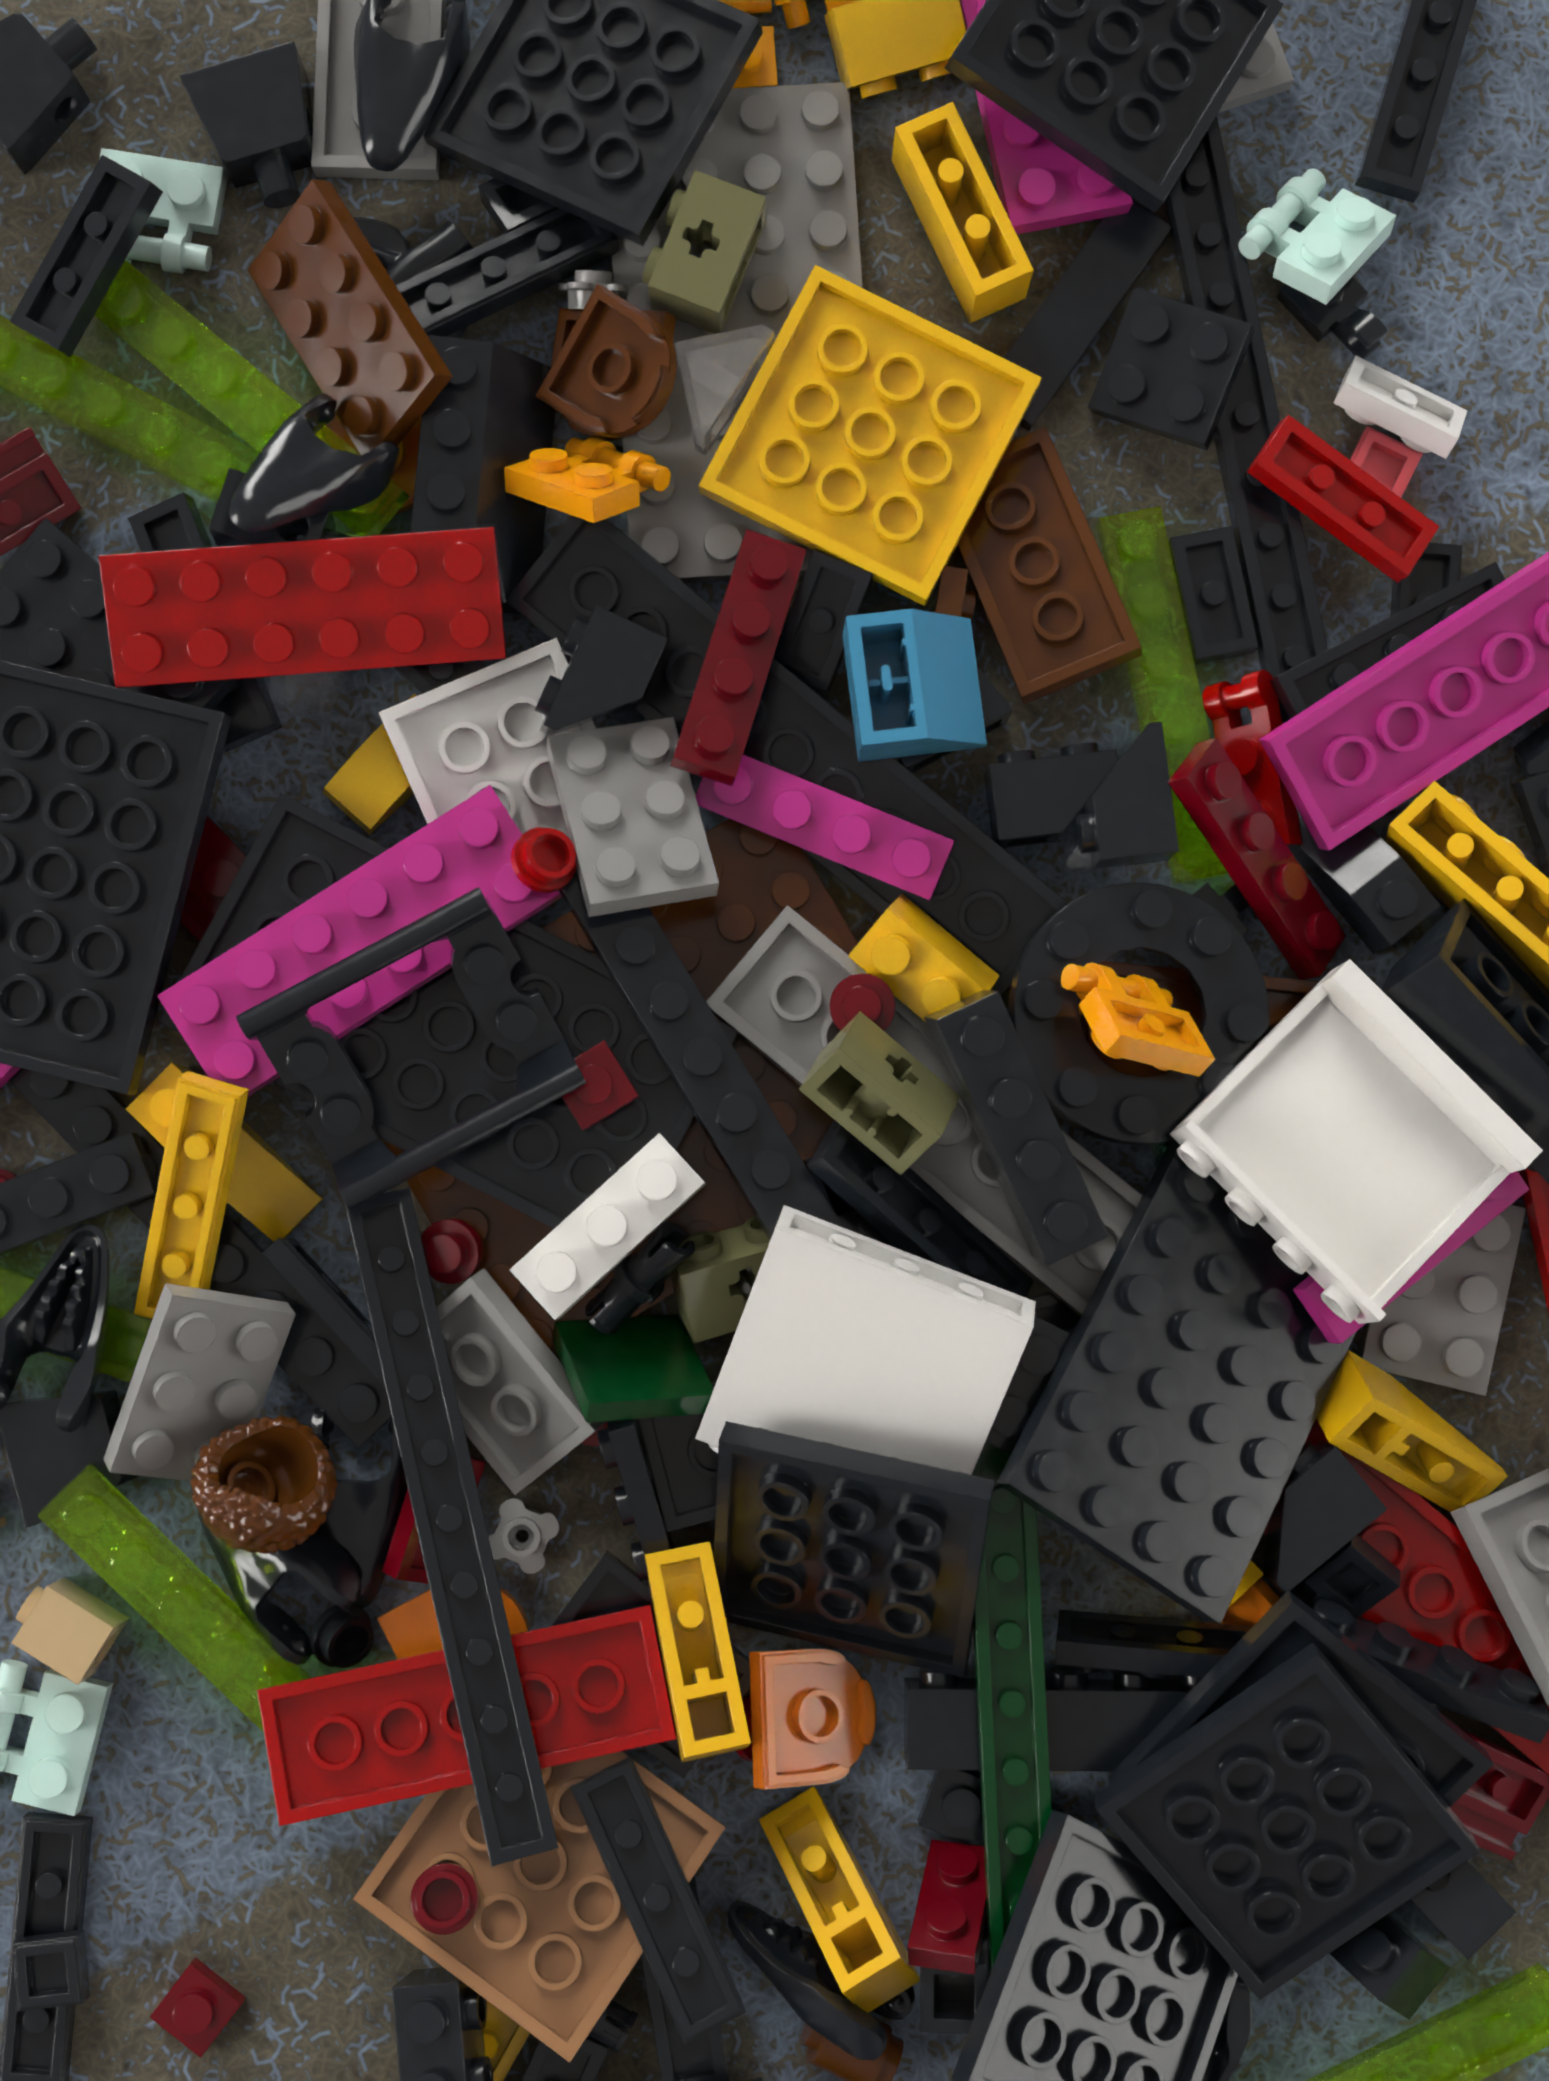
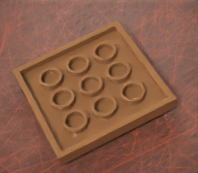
(546, 1926)

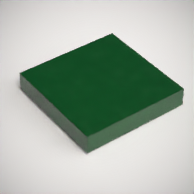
(633, 1374)

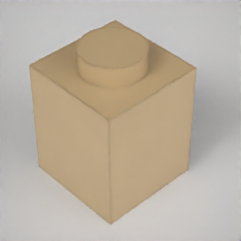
(68, 1629)

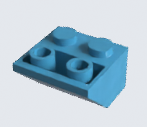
(912, 684)

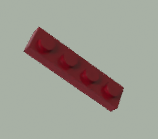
(738, 658)
(1257, 858)

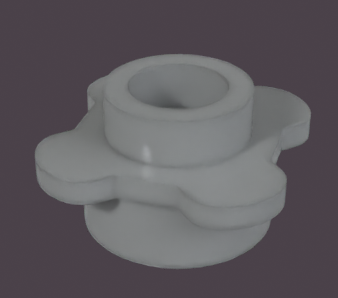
(584, 285)
(539, 1528)

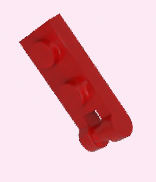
(1242, 744)

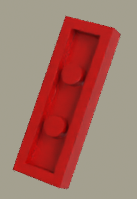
(1343, 499)

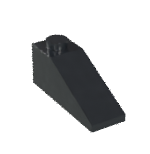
(1367, 885)

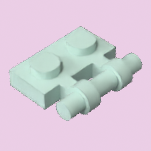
(189, 203)
(1330, 248)
(60, 1740)

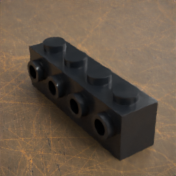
(439, 2028)

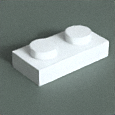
(1401, 407)

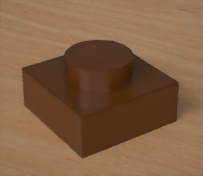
(952, 596)

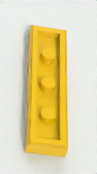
(192, 1187)

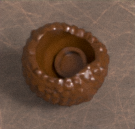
(264, 1484)

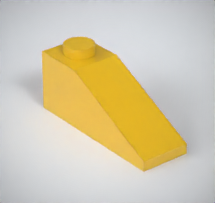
(261, 1182)
(1403, 1437)
(696, 1652)
(839, 1902)

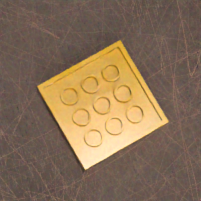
(869, 434)

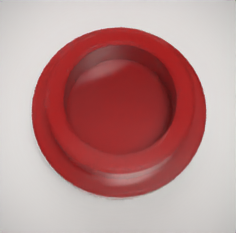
(544, 859)

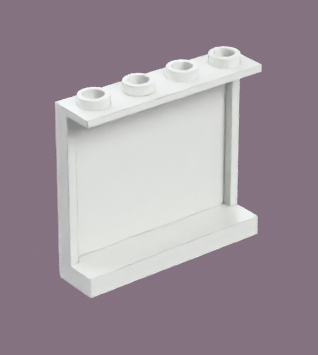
(1352, 1143)
(869, 1349)

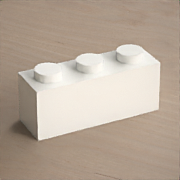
(607, 1227)

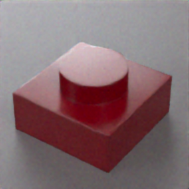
(605, 1090)
(197, 2007)

